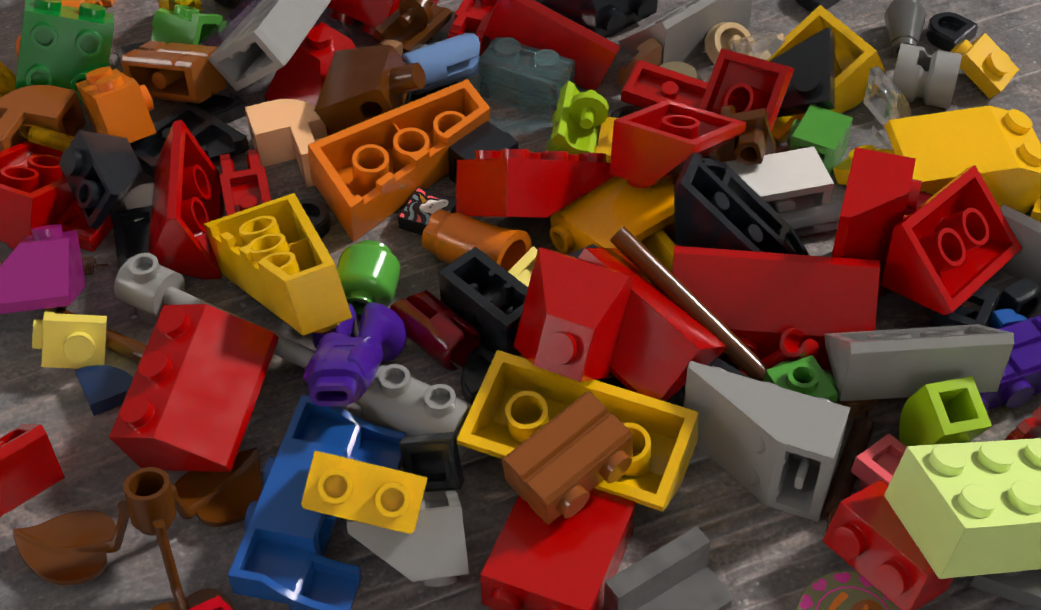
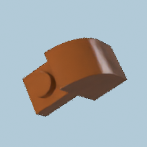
(39, 106)

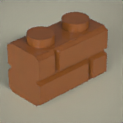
(174, 71)
(569, 459)

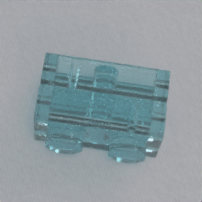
(524, 76)

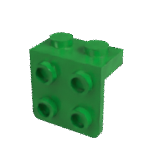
(62, 43)

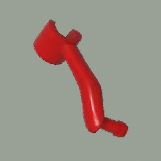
(789, 348)

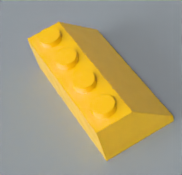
(523, 398)

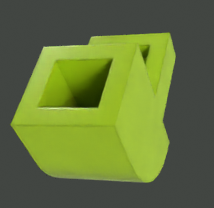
(943, 414)

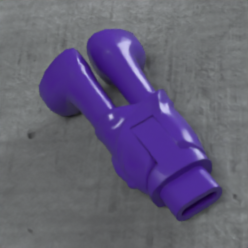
(348, 359)

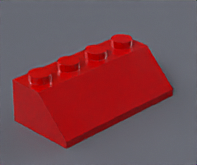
(771, 292)

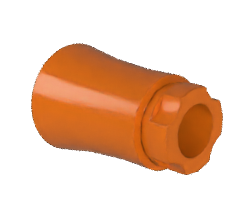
(454, 234)

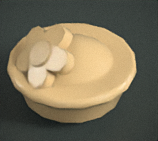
(720, 36)

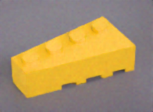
(281, 264)

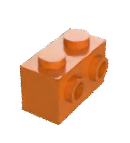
(117, 104)

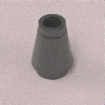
(904, 23)

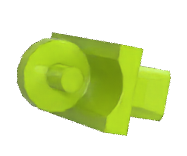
(577, 120)

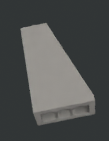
(265, 39)

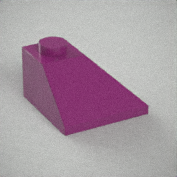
(42, 271)

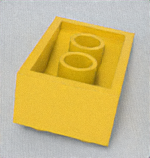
(852, 64)
(986, 136)

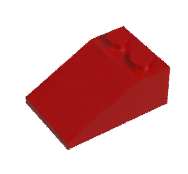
(30, 190)

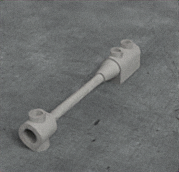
(389, 402)

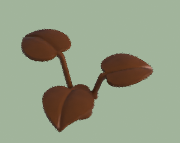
(76, 544)

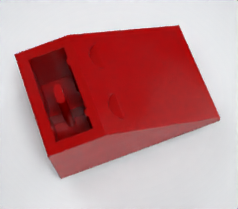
(526, 182)

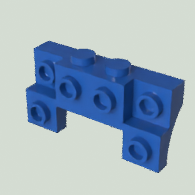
(284, 542)

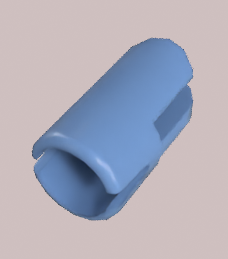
(446, 61)

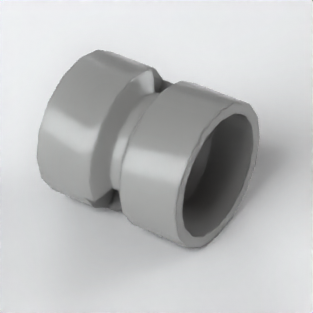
(927, 75)

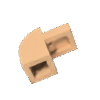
(283, 131)

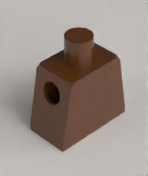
(365, 85)

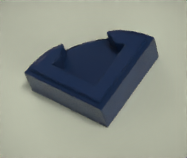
(103, 386)

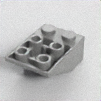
(768, 437)

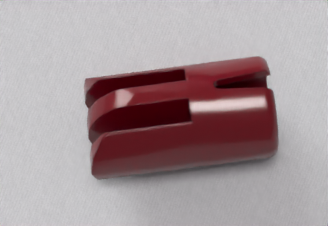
(437, 329)

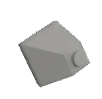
(430, 553)

